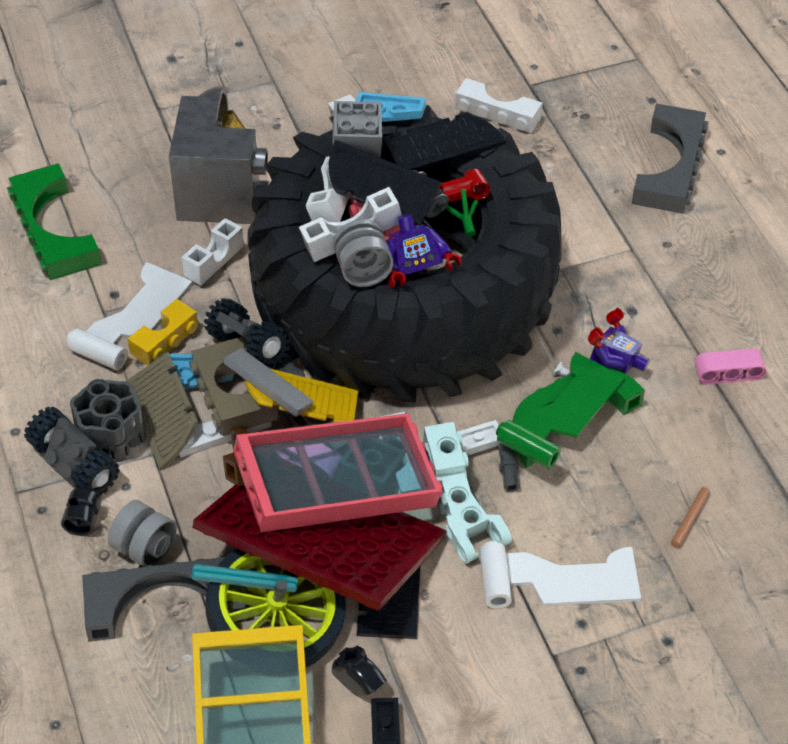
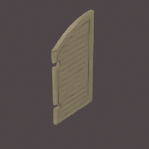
(164, 409)

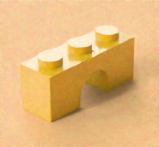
(178, 323)

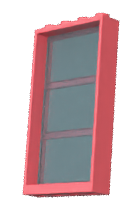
(336, 471)

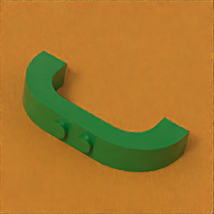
(625, 399)

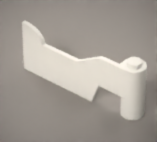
(144, 309)
(556, 583)

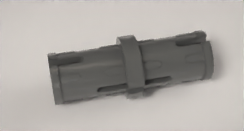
(508, 467)

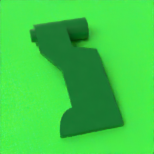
(565, 416)

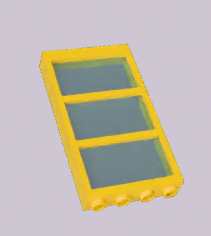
(251, 686)

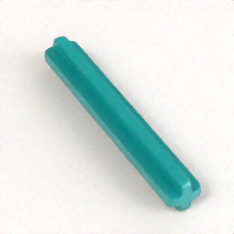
(242, 577)

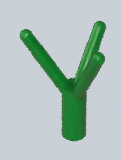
(466, 216)

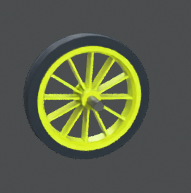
(276, 607)

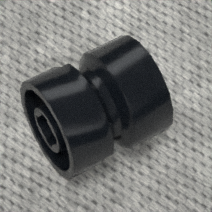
(81, 512)

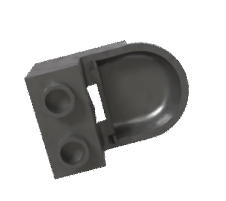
(212, 165)

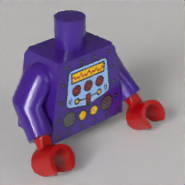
(416, 249)
(615, 348)

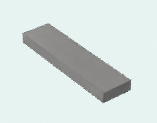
(268, 382)

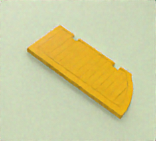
(328, 399)

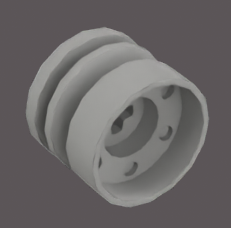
(363, 253)

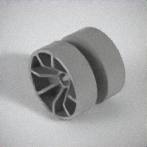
(142, 533)

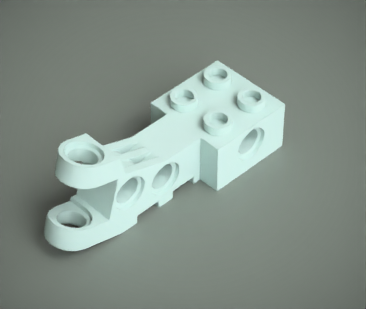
(449, 464)

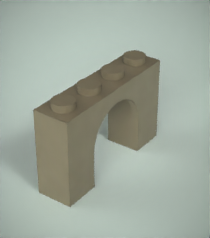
(227, 408)

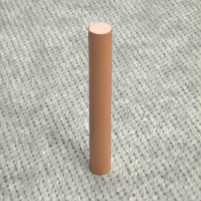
(690, 517)

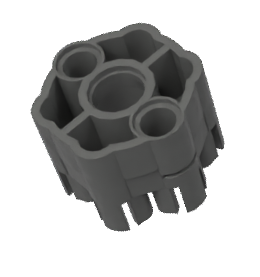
(109, 416)

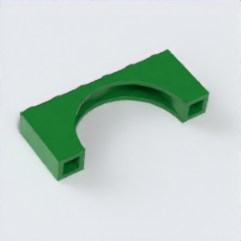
(57, 253)

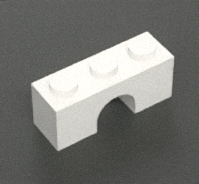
(202, 263)

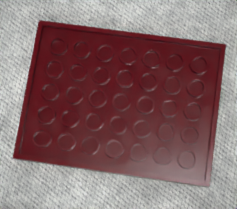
(353, 557)

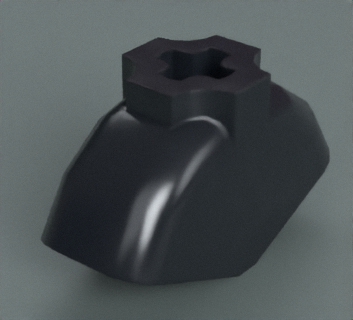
(357, 671)

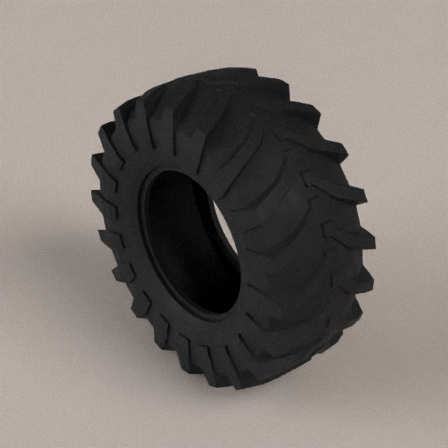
(440, 319)

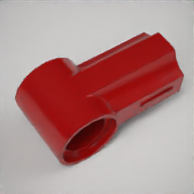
(472, 181)

